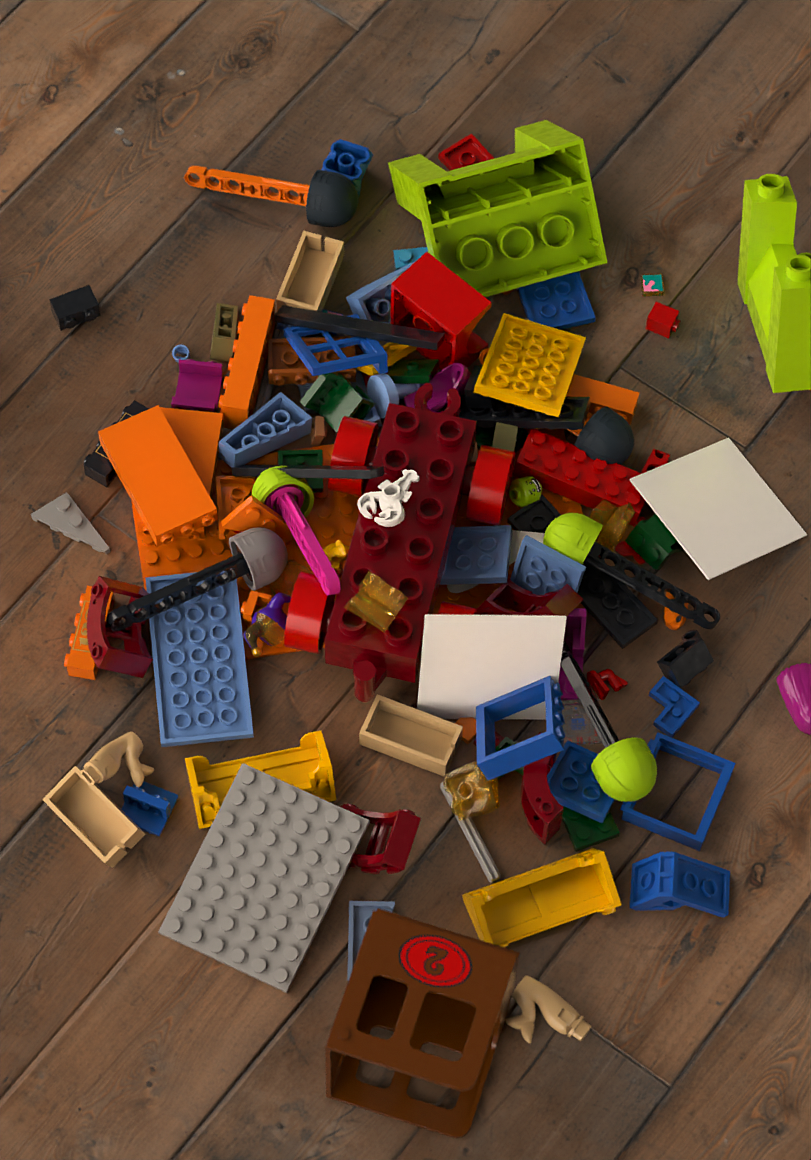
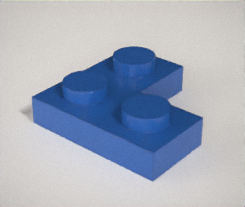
(677, 705)

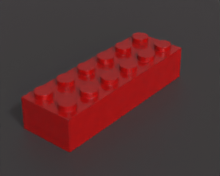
(576, 476)

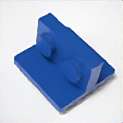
(149, 806)

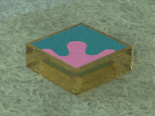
(652, 285)

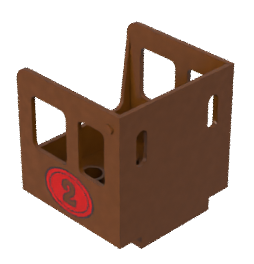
(425, 990)

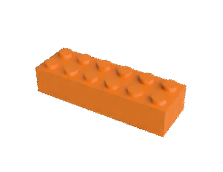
(248, 361)

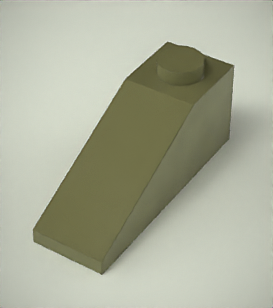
(224, 332)

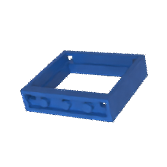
(530, 750)
(699, 758)

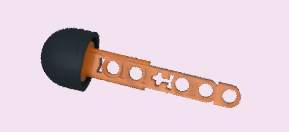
(328, 199)
(604, 434)

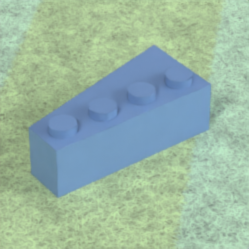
(265, 431)

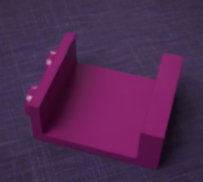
(198, 386)

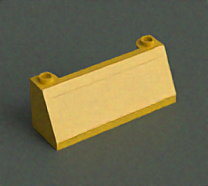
(303, 767)
(543, 898)

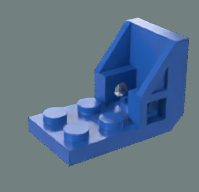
(677, 880)

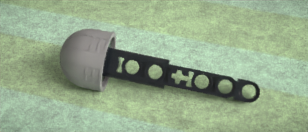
(256, 556)

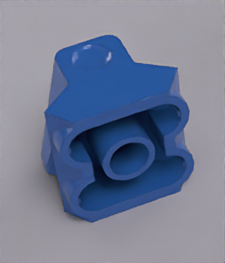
(349, 161)

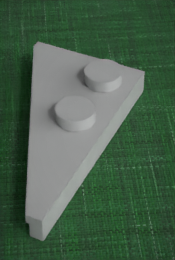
(66, 517)

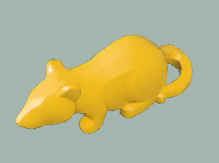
(336, 554)

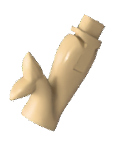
(108, 760)
(555, 1009)

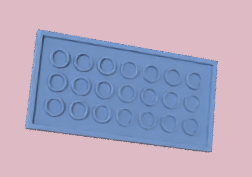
(200, 666)

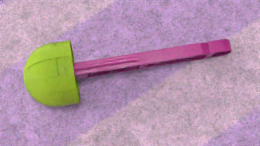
(294, 501)

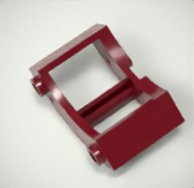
(554, 603)
(135, 657)
(538, 800)
(398, 845)

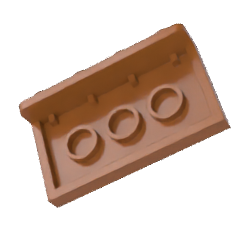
(288, 368)

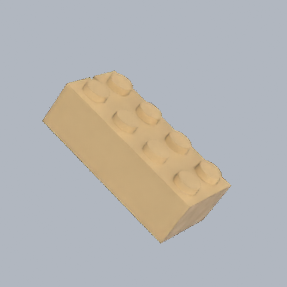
(311, 273)
(410, 735)
(94, 817)

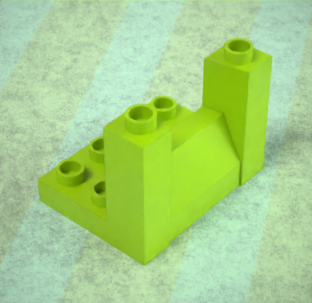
(510, 215)
(776, 281)

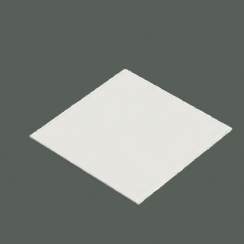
(718, 508)
(484, 657)

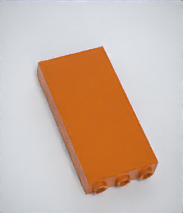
(199, 437)
(158, 476)

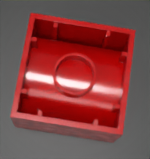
(440, 301)

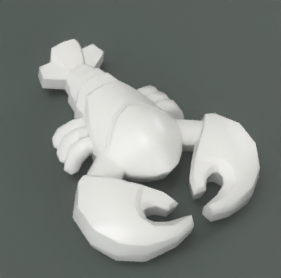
(389, 500)

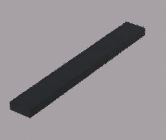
(359, 327)
(313, 471)

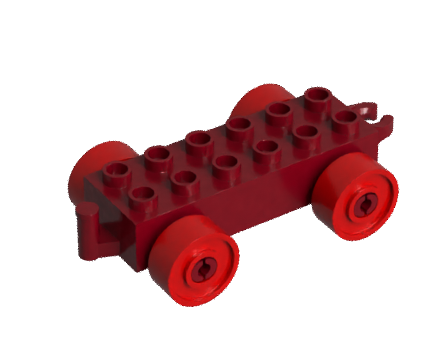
(406, 554)

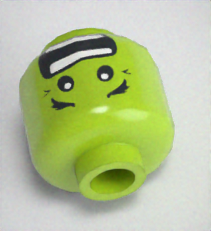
(525, 491)

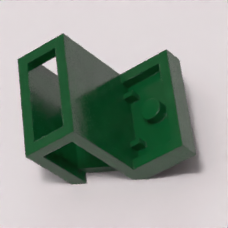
(335, 398)
(653, 542)

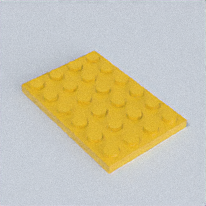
(530, 365)

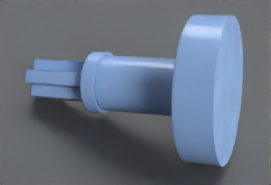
(384, 391)

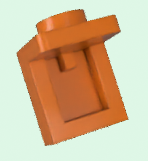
(255, 599)

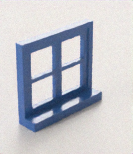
(372, 350)

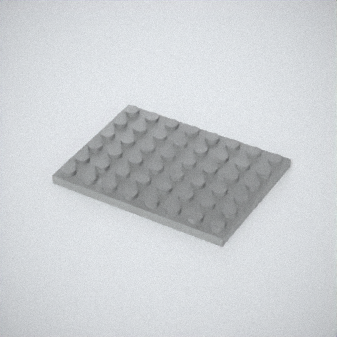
(264, 877)

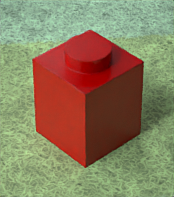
(663, 320)

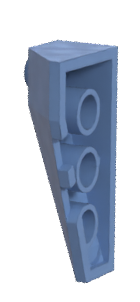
(374, 299)

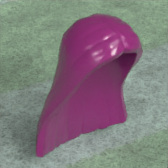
(452, 376)
(796, 692)

